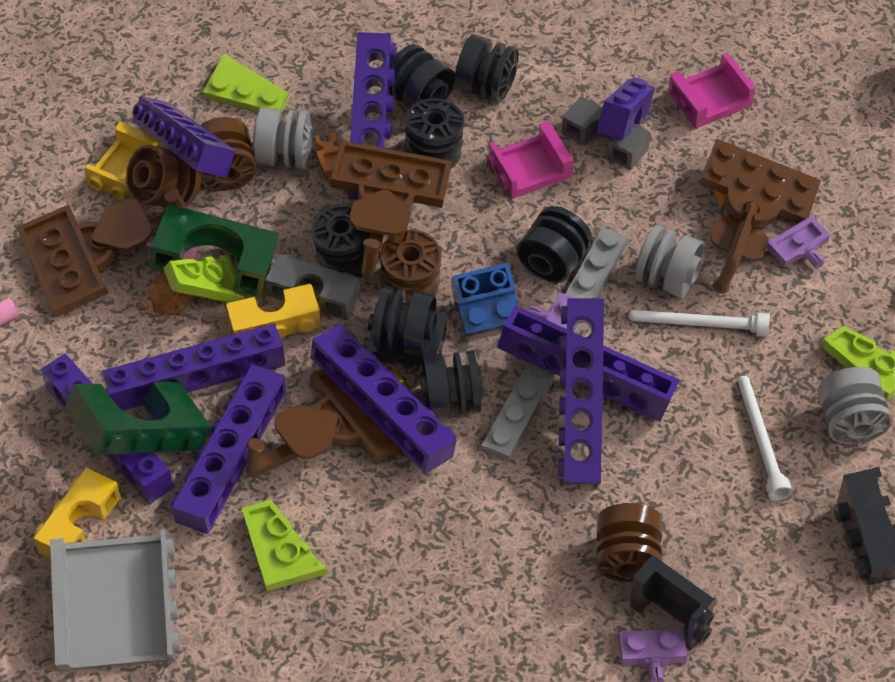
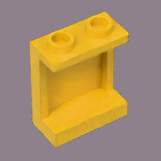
(111, 169)

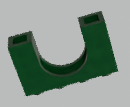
(187, 229)
(109, 430)

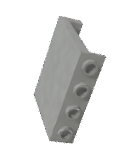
(113, 602)

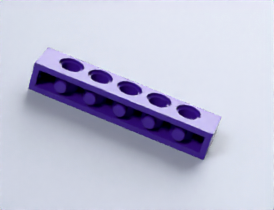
(370, 48)
(183, 136)
(591, 313)
(196, 365)
(623, 377)
(383, 398)
(142, 470)
(203, 511)

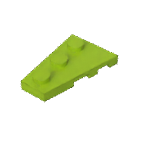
(243, 88)
(204, 278)
(859, 351)
(278, 549)

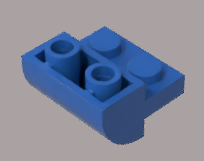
(484, 298)

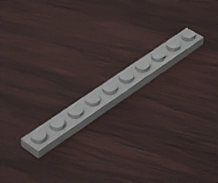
(535, 381)

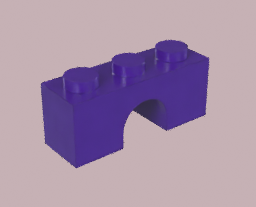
(624, 107)

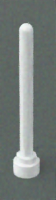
(757, 324)
(777, 484)

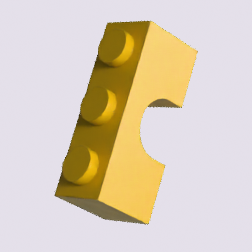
(297, 315)
(88, 496)

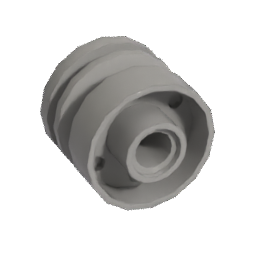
(276, 138)
(673, 262)
(854, 405)

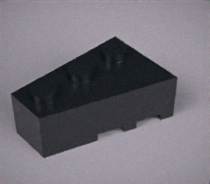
(867, 525)

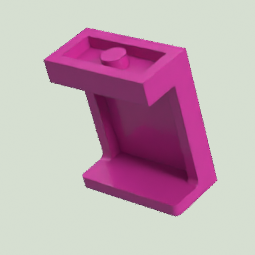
(712, 92)
(531, 162)

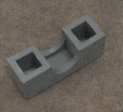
(582, 123)
(337, 289)

